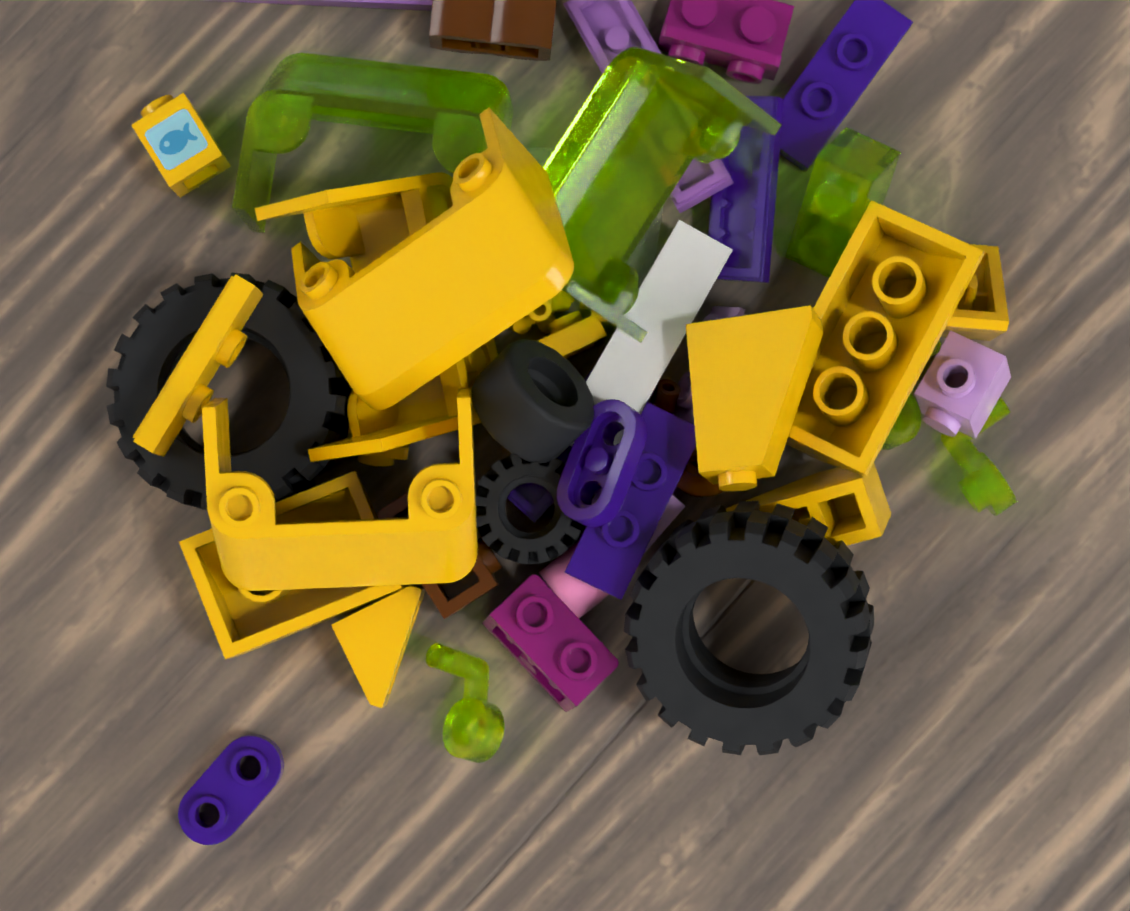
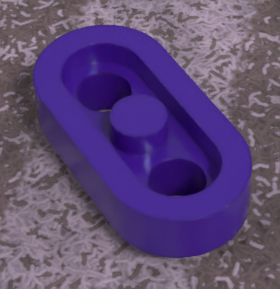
(601, 464)
(231, 790)

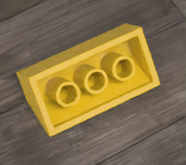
(878, 333)

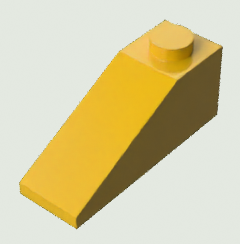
(840, 499)

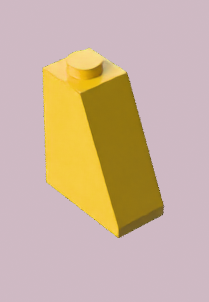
(748, 390)

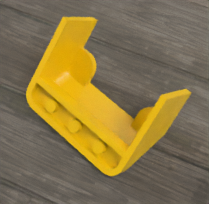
(364, 225)
(446, 283)
(261, 555)

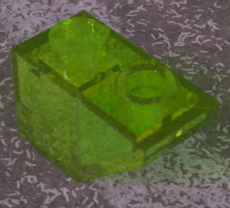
(837, 194)

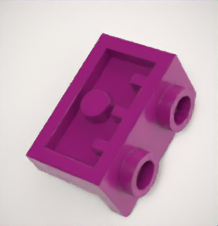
(728, 33)
(551, 643)

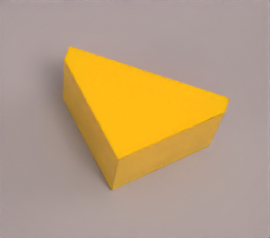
(983, 307)
(378, 639)

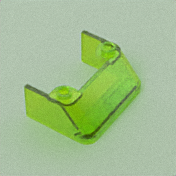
(361, 94)
(625, 161)

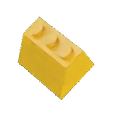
(256, 618)

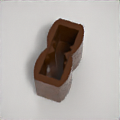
(494, 27)

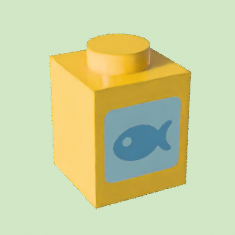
(179, 143)

